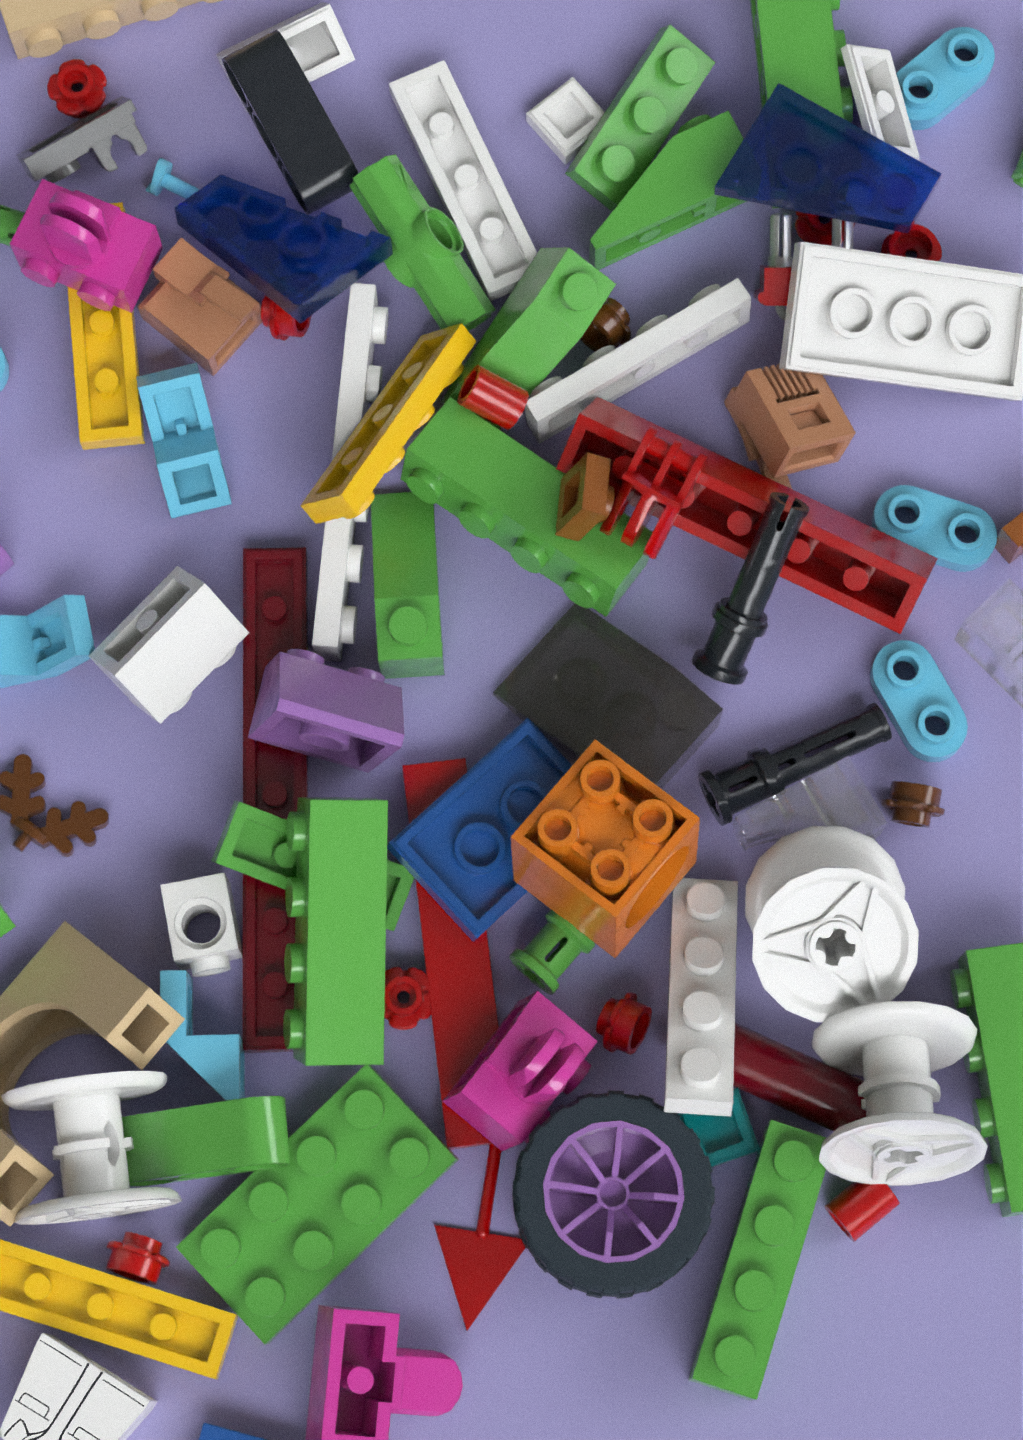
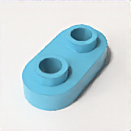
(945, 76)
(936, 526)
(917, 699)

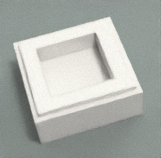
(565, 119)

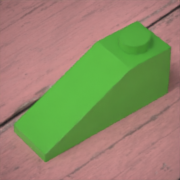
(672, 191)
(539, 320)
(406, 586)

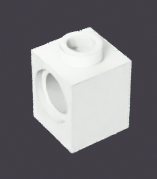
(193, 897)

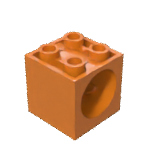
(605, 848)

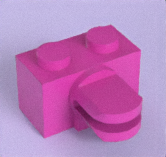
(86, 247)
(522, 1072)
(365, 1377)

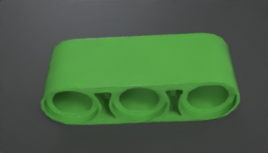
(207, 1140)

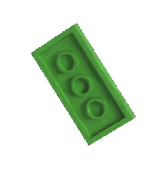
(307, 1222)

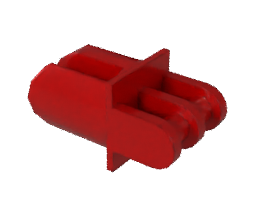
(655, 487)

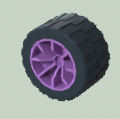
(612, 1194)

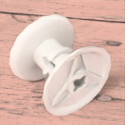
(830, 922)
(896, 1052)
(91, 1146)

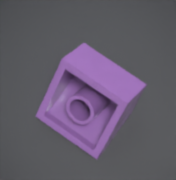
(328, 711)

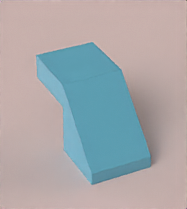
(184, 440)
(45, 641)
(214, 1057)

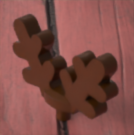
(56, 831)

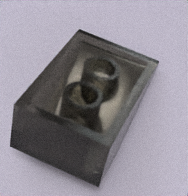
(605, 686)

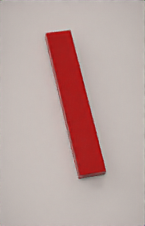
(455, 966)

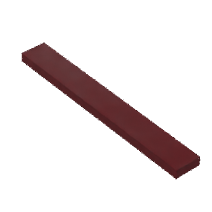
(272, 781)

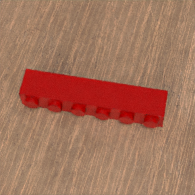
(830, 553)

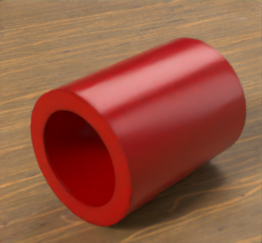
(492, 397)
(861, 1207)

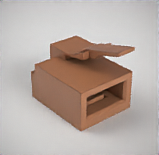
(199, 307)
(788, 421)

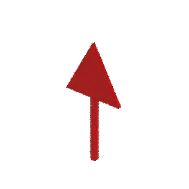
(476, 1258)

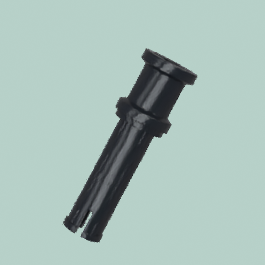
(742, 614)
(761, 767)

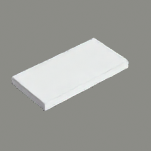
(904, 322)

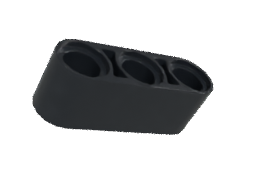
(291, 121)

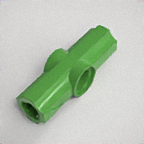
(423, 245)

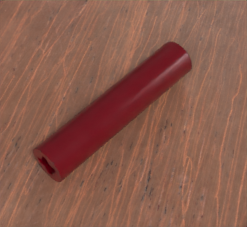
(795, 1080)

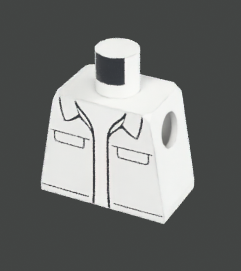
(72, 1398)

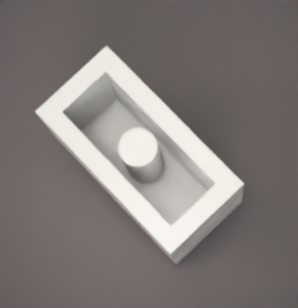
(169, 644)

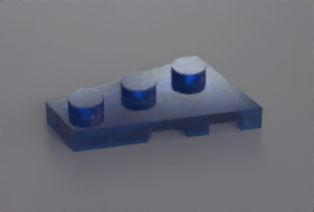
(825, 167)
(279, 250)

